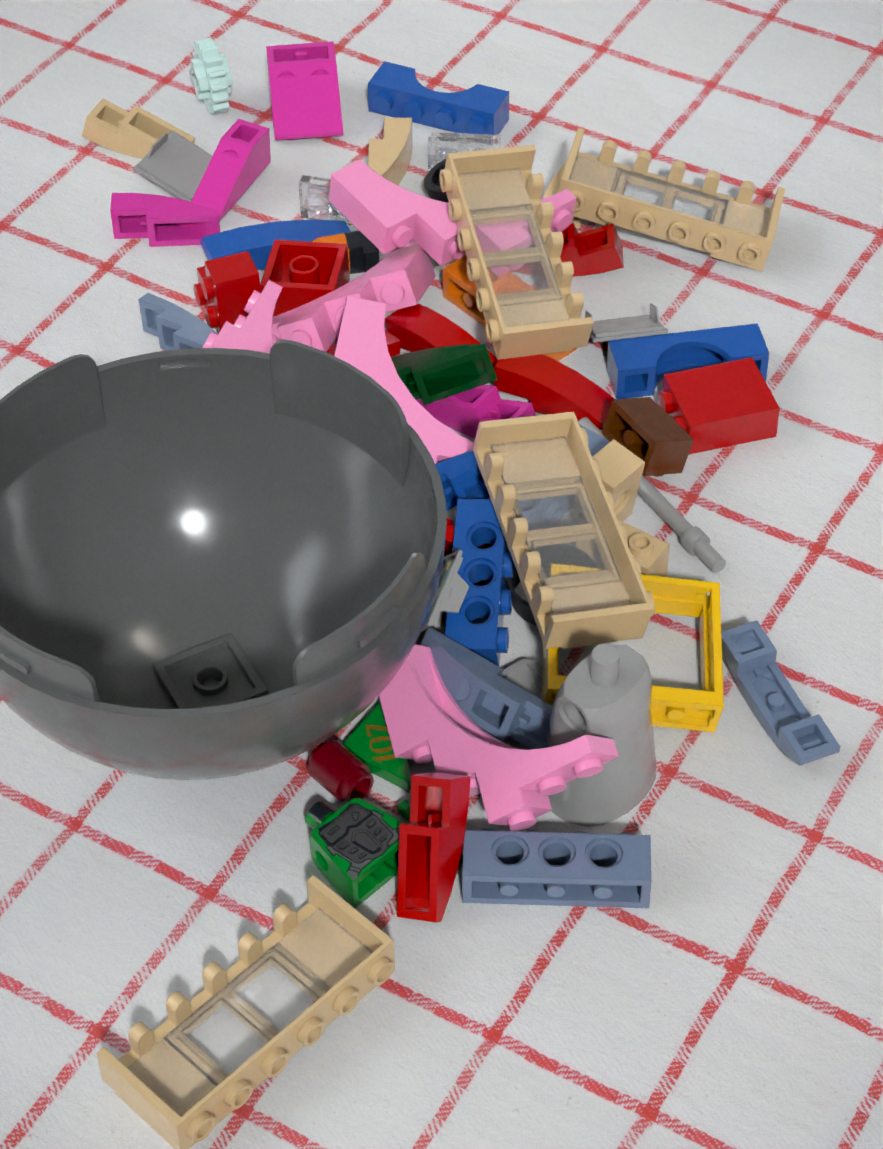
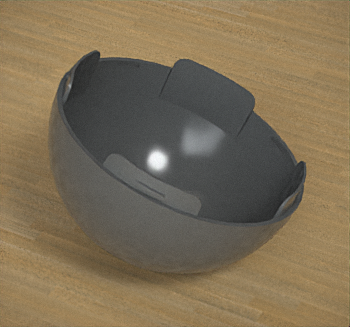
(206, 527)

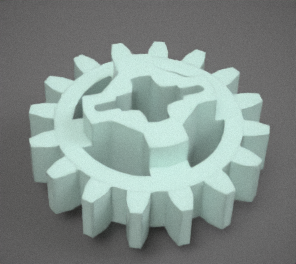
(210, 75)

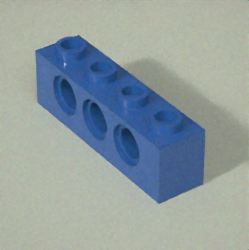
(474, 526)

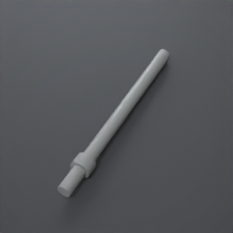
(692, 538)

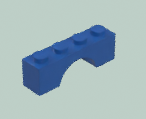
(398, 94)
(641, 362)

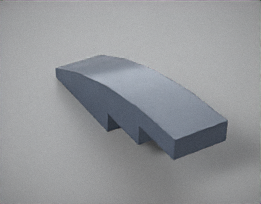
(172, 324)

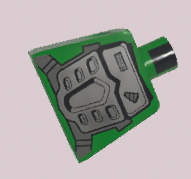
(354, 847)

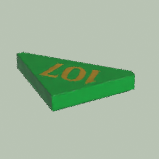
(374, 748)

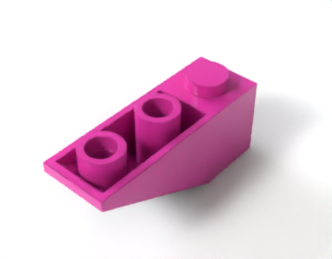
(234, 166)

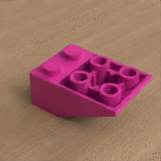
(304, 90)

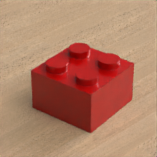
(305, 271)

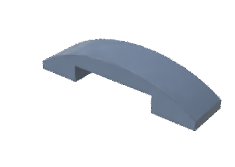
(772, 698)

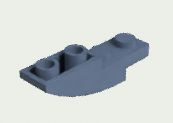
(487, 696)

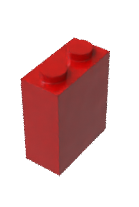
(721, 404)

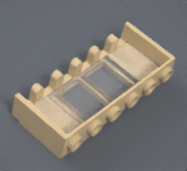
(669, 208)
(513, 252)
(562, 531)
(250, 1017)

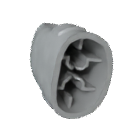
(612, 700)

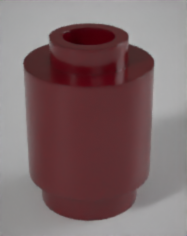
(340, 771)

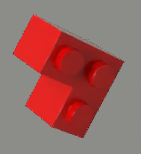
(226, 287)

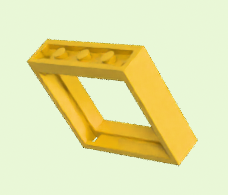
(670, 705)

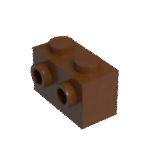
(648, 434)

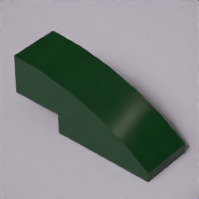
(444, 370)

